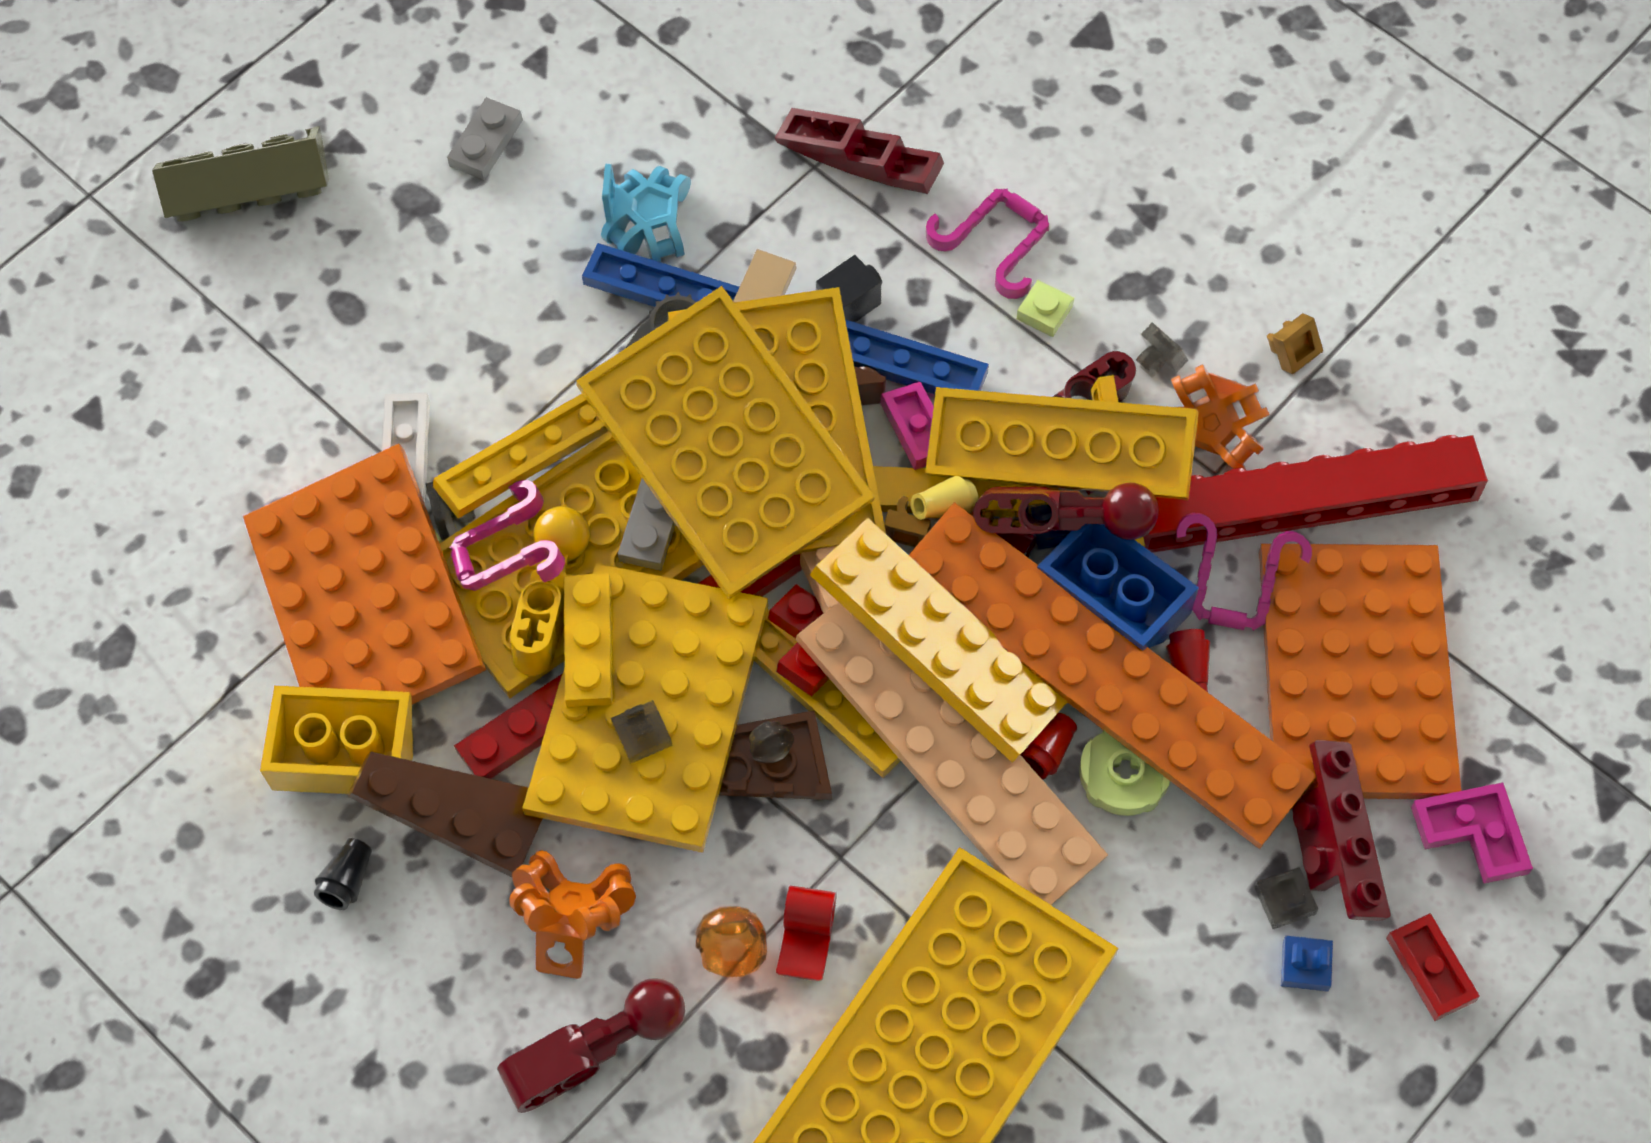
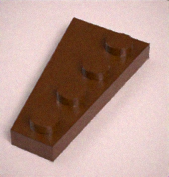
(796, 776)
(452, 807)

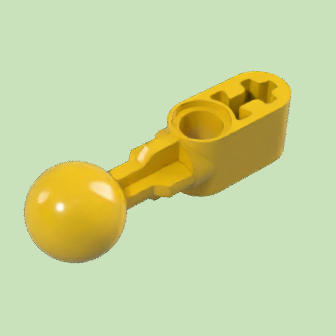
(571, 535)

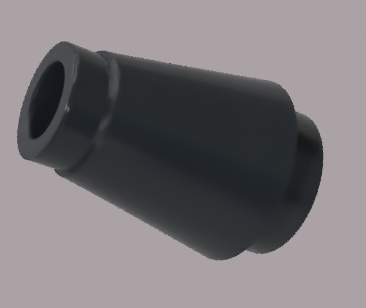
(343, 876)

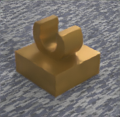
(1296, 343)
(905, 527)

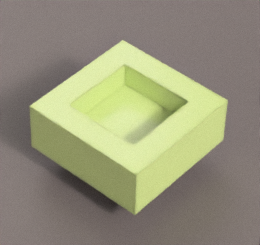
(1045, 308)

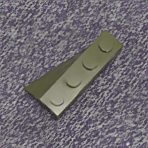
(242, 176)

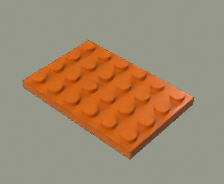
(364, 583)
(1363, 662)

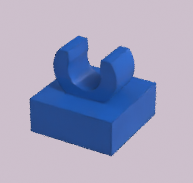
(1307, 963)

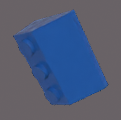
(1122, 584)

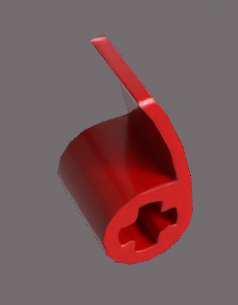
(806, 933)

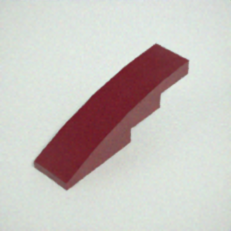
(860, 152)

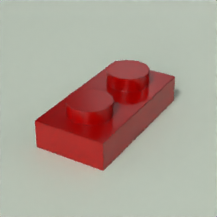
(1432, 967)

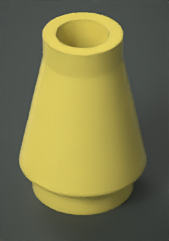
(939, 498)

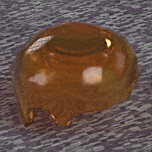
(731, 941)

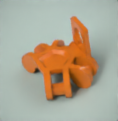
(1217, 416)
(569, 909)

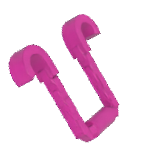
(1016, 204)
(529, 555)
(1227, 617)

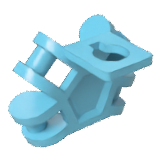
(648, 205)

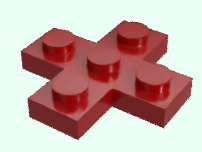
(793, 614)

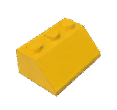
(324, 734)

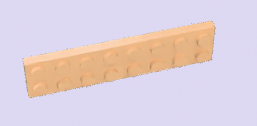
(992, 800)

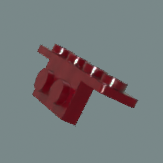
(1338, 834)

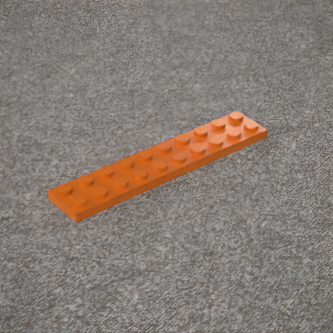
(1114, 682)

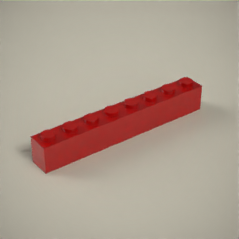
(1324, 491)

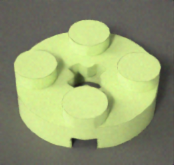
(1110, 791)

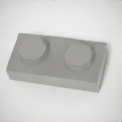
(485, 138)
(647, 532)

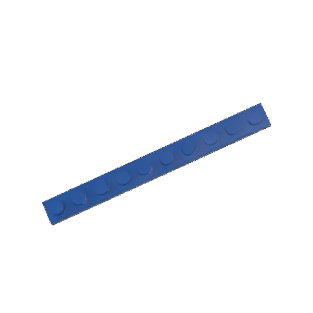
(886, 353)

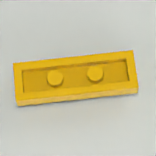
(588, 640)

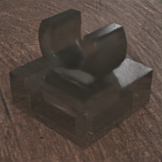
(1160, 351)
(443, 514)
(641, 731)
(1286, 898)

